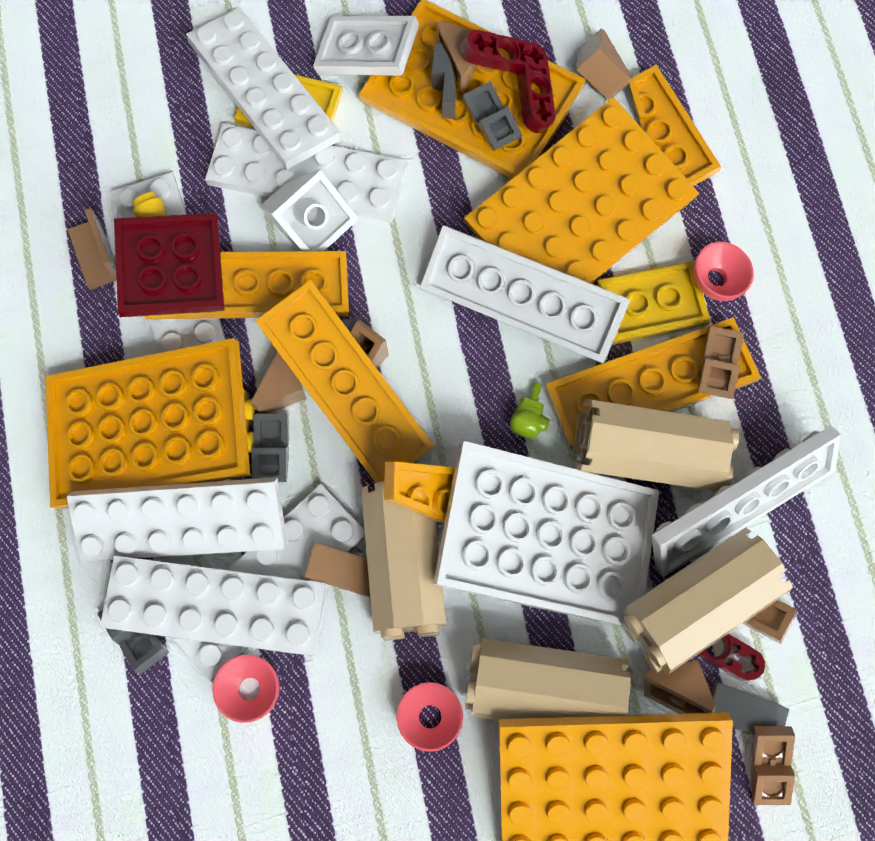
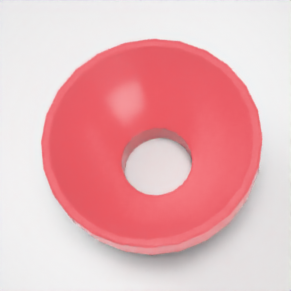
(730, 263)
(227, 688)
(409, 723)

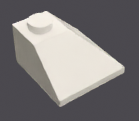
(310, 212)

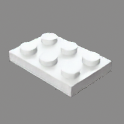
(366, 45)

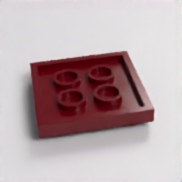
(168, 265)

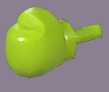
(528, 416)

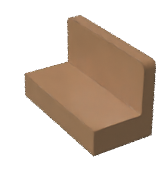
(93, 251)

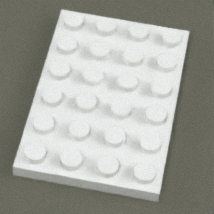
(545, 535)

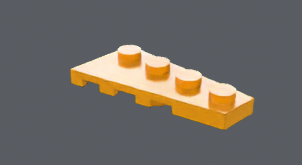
(671, 127)
(419, 488)

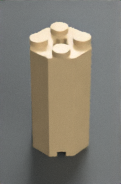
(654, 445)
(401, 568)
(705, 601)
(544, 682)

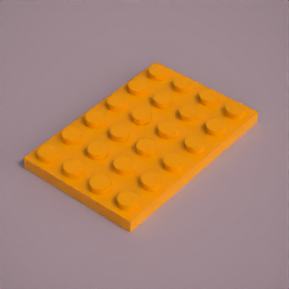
(418, 105)
(586, 198)
(148, 421)
(616, 778)

